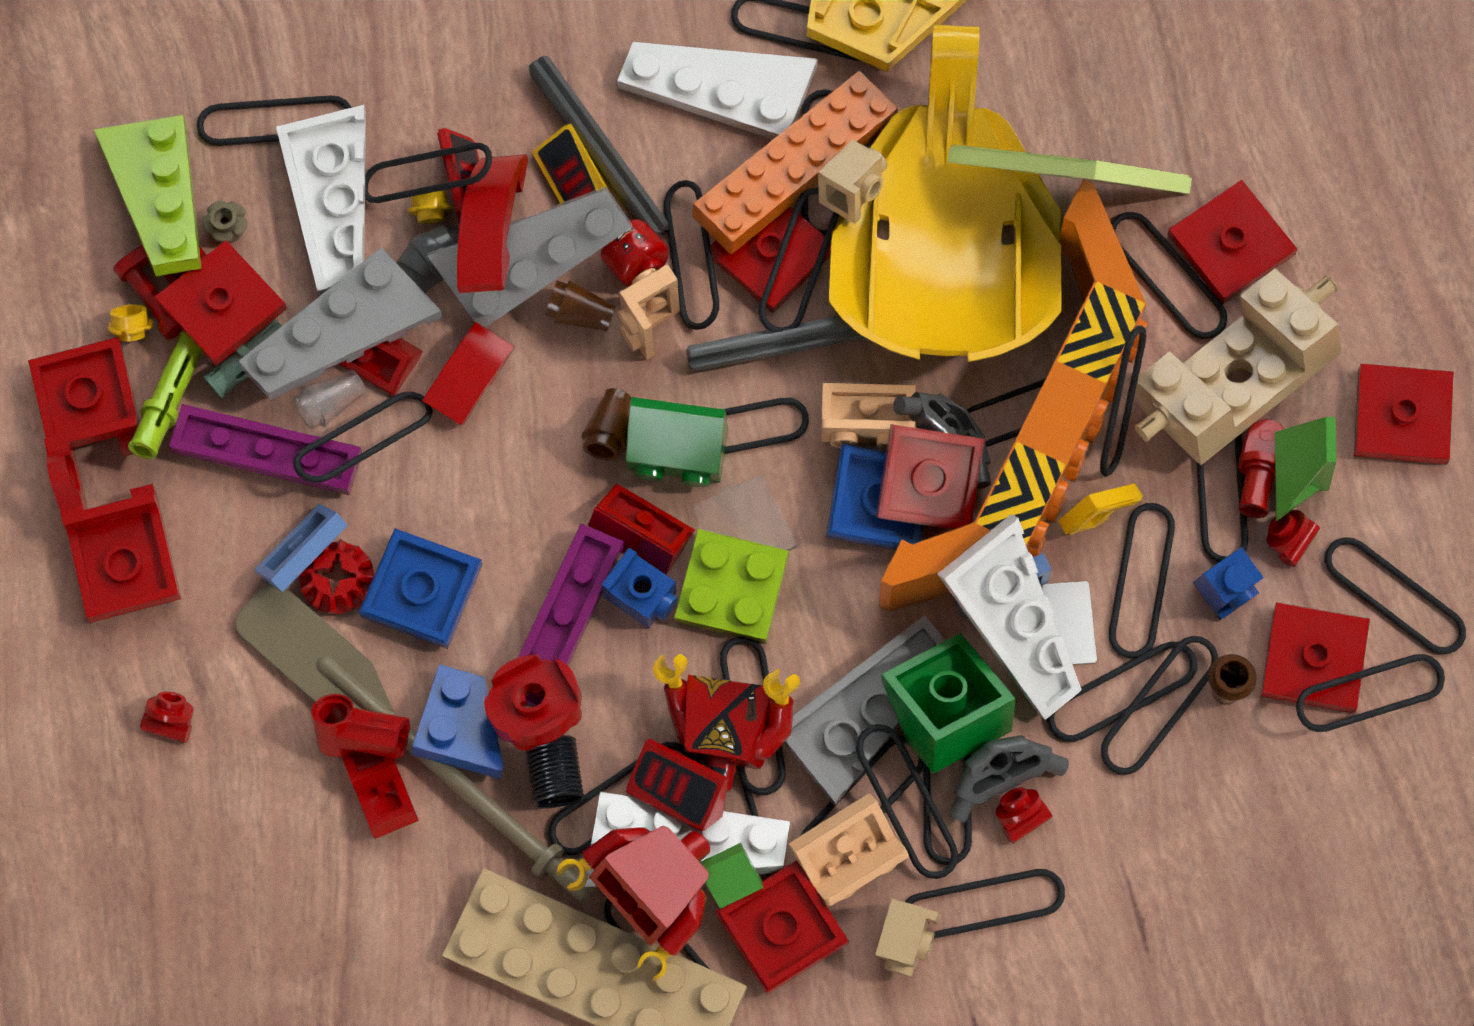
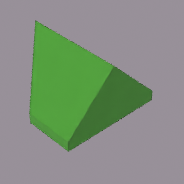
(1303, 462)

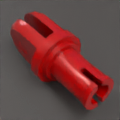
(1258, 467)

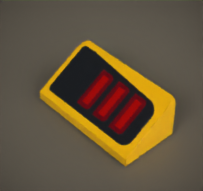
(567, 165)

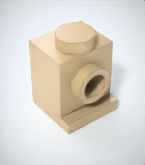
(851, 180)
(906, 936)

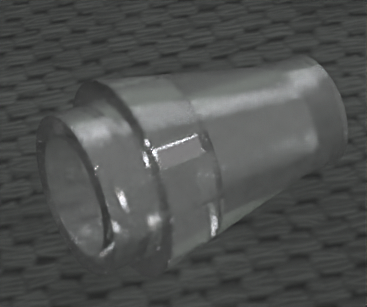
(326, 399)

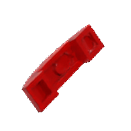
(485, 224)

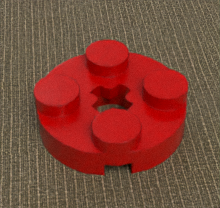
(541, 723)

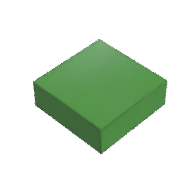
(731, 875)

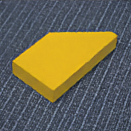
(1098, 507)

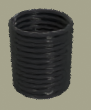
(555, 773)

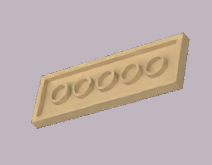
(582, 962)

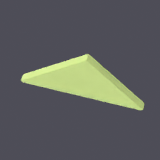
(1070, 168)

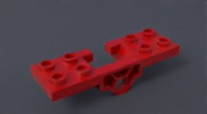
(121, 545)

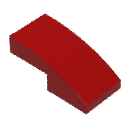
(468, 373)
(380, 792)

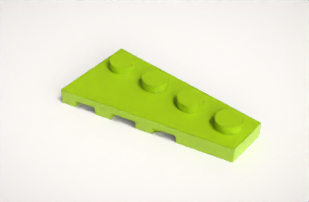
(157, 187)

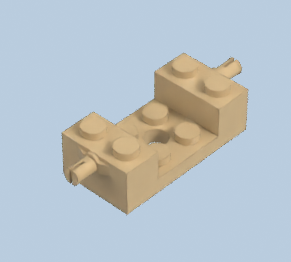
(1278, 339)

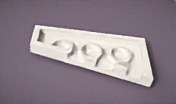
(727, 86)
(328, 185)
(1007, 606)
(761, 837)

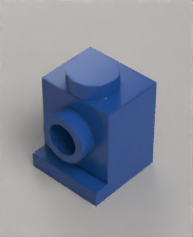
(1229, 583)
(644, 607)

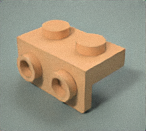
(646, 304)
(861, 413)
(848, 850)

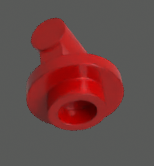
(1291, 536)
(168, 716)
(1021, 812)

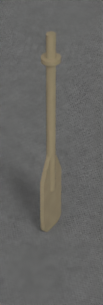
(328, 664)

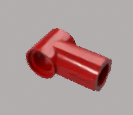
(348, 729)

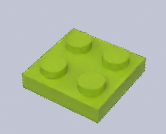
(732, 586)

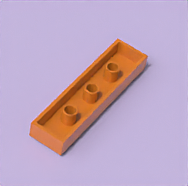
(791, 162)

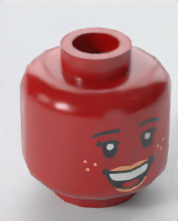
(634, 252)

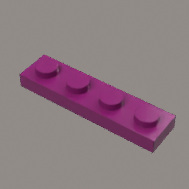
(260, 448)
(572, 598)

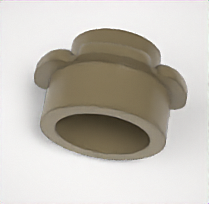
(233, 229)

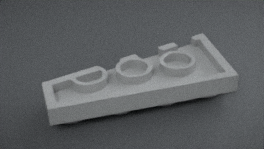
(540, 251)
(352, 316)
(829, 726)

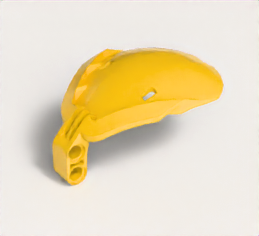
(943, 273)

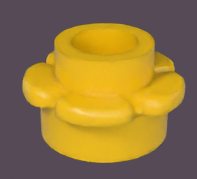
(430, 207)
(129, 322)

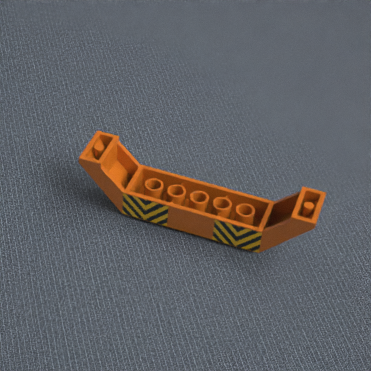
(1062, 417)

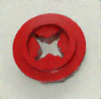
(350, 591)

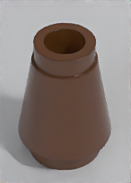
(579, 307)
(608, 427)
(1235, 670)

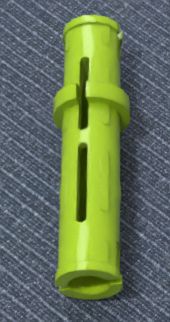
(161, 410)

